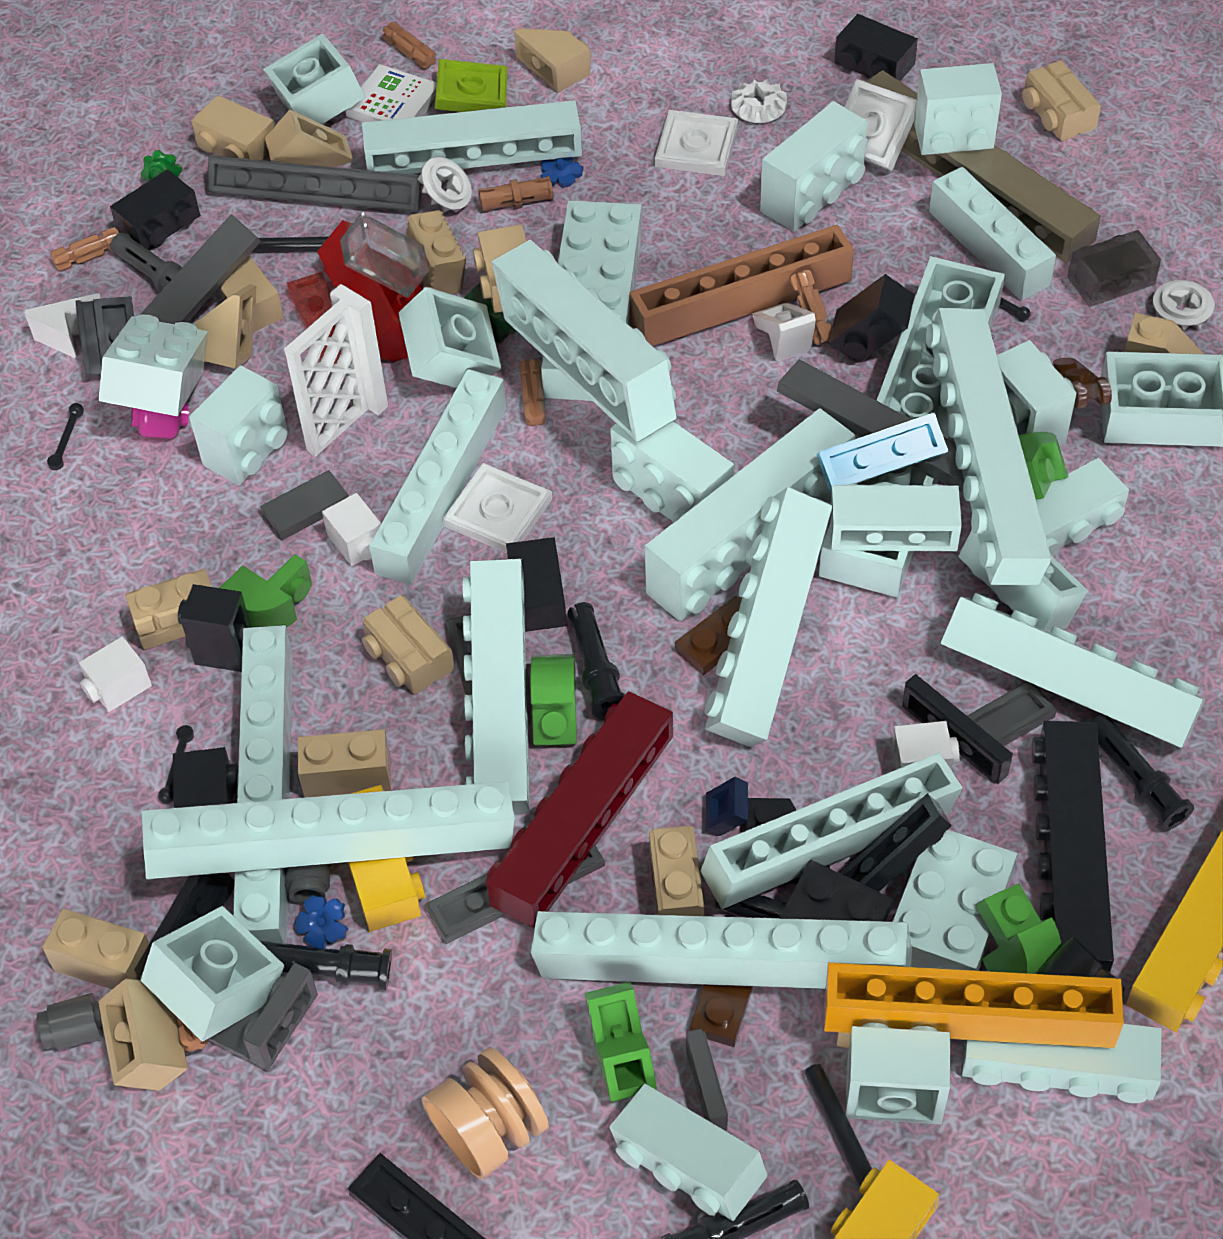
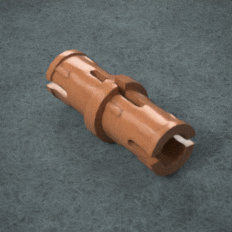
(515, 193)

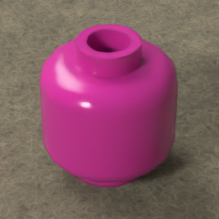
(159, 425)

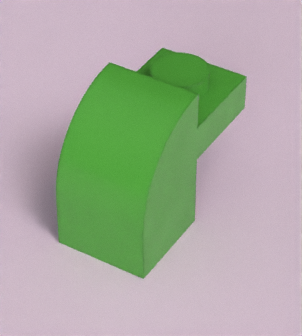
(1043, 460)
(272, 600)
(553, 699)
(1021, 936)
(619, 1041)

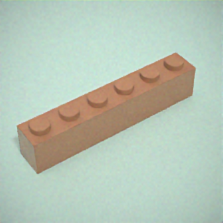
(739, 285)

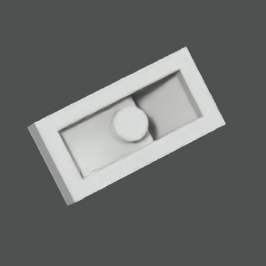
(56, 323)
(788, 328)

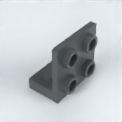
(268, 1029)

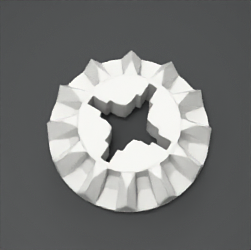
(751, 110)
(458, 186)
(1178, 292)

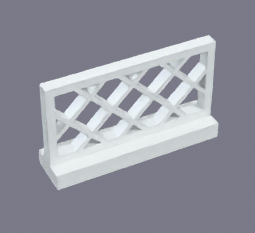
(358, 362)

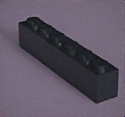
(1073, 835)

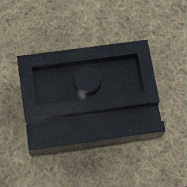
(99, 326)

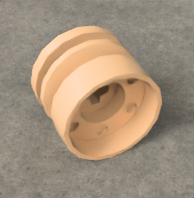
(493, 1106)

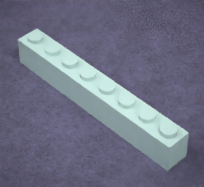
(988, 448)
(264, 768)
(326, 829)
(710, 948)

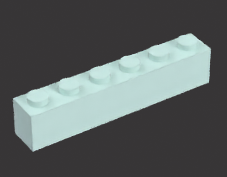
(474, 137)
(438, 477)
(767, 617)
(1074, 671)
(497, 677)
(823, 830)

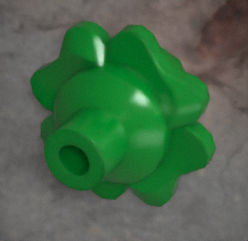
(159, 163)

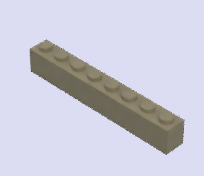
(1040, 205)

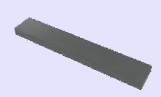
(314, 183)
(859, 413)

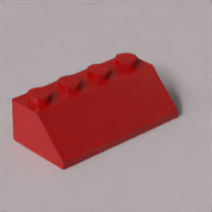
(384, 301)

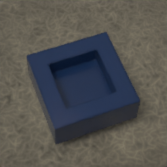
(726, 806)

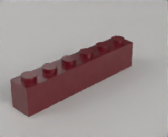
(579, 809)

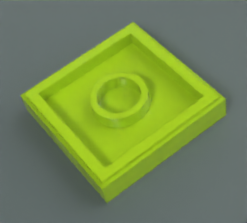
(470, 86)

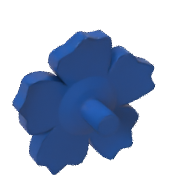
(561, 171)
(321, 921)

